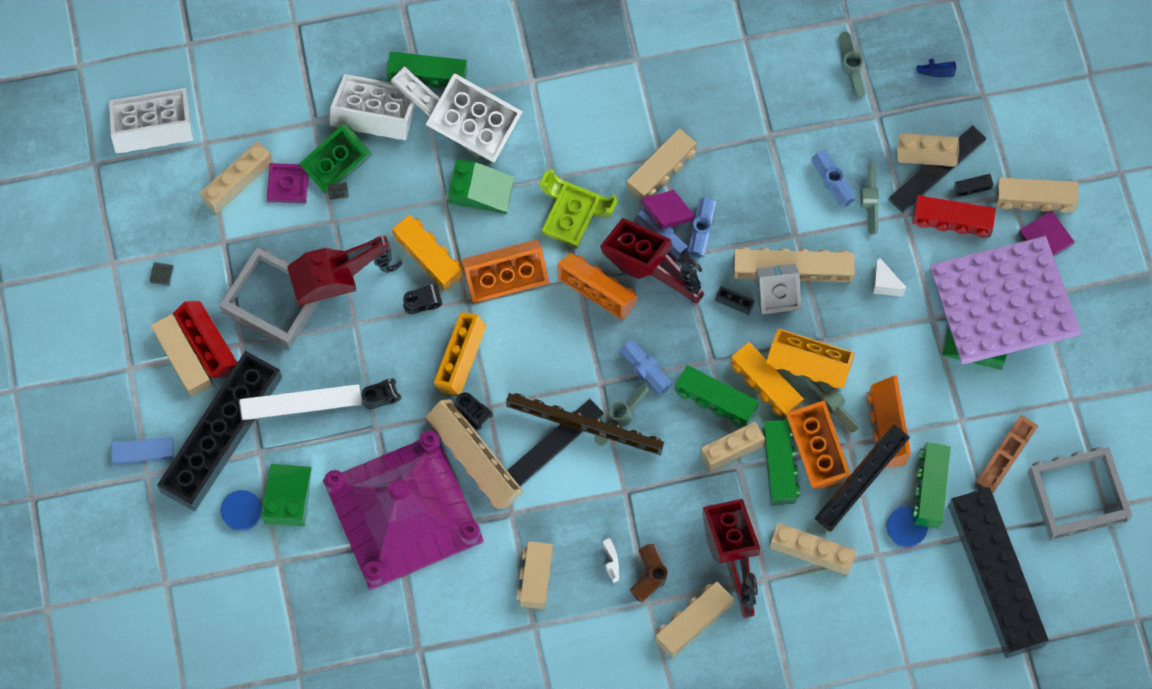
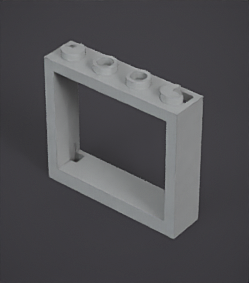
(255, 323)
(1073, 528)

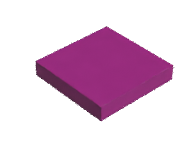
(287, 183)
(667, 209)
(1051, 228)

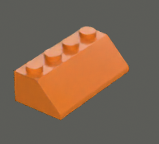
(505, 271)
(596, 286)
(885, 412)
(818, 446)

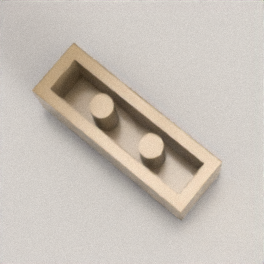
(928, 149)
(732, 446)
(535, 575)

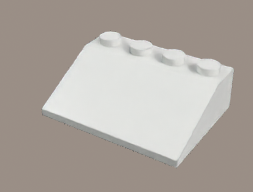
(372, 107)
(474, 118)
(150, 120)

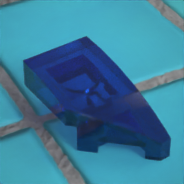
(937, 70)

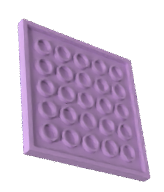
(1004, 300)

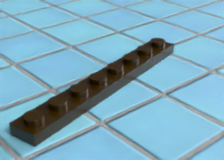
(578, 421)

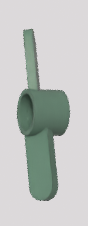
(854, 72)
(870, 199)
(834, 403)
(628, 406)

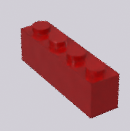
(954, 216)
(205, 339)

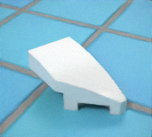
(611, 567)

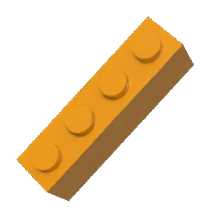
(427, 252)
(460, 354)
(766, 381)

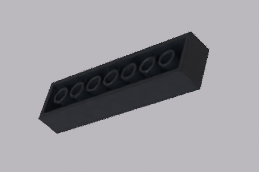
(217, 432)
(998, 572)

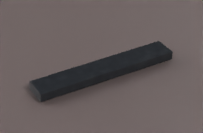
(932, 174)
(550, 446)
(862, 477)

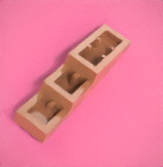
(1007, 453)

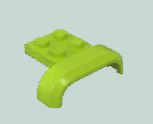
(572, 209)

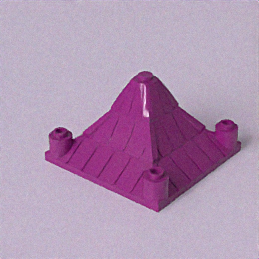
(402, 511)

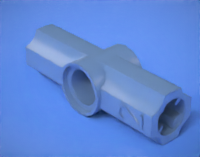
(828, 169)
(700, 237)
(678, 249)
(646, 367)

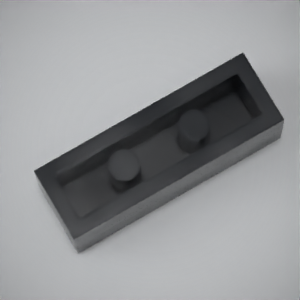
(973, 185)
(735, 300)

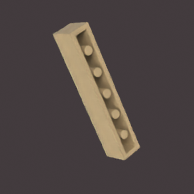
(812, 266)
(474, 454)

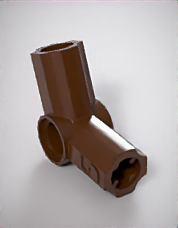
(652, 564)

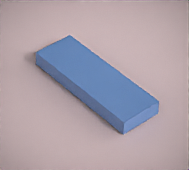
(142, 450)

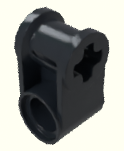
(424, 299)
(382, 394)
(476, 412)

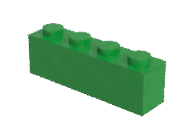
(428, 69)
(716, 396)
(780, 462)
(931, 485)

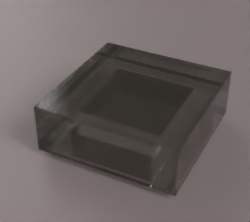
(338, 191)
(161, 273)

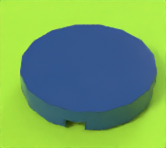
(241, 510)
(902, 528)

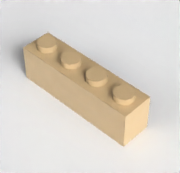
(662, 165)
(236, 177)
(1036, 194)
(181, 355)
(812, 549)
(694, 619)

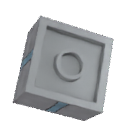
(778, 288)

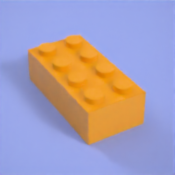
(810, 358)

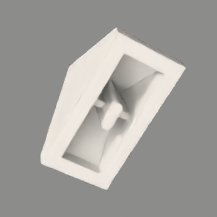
(886, 281)

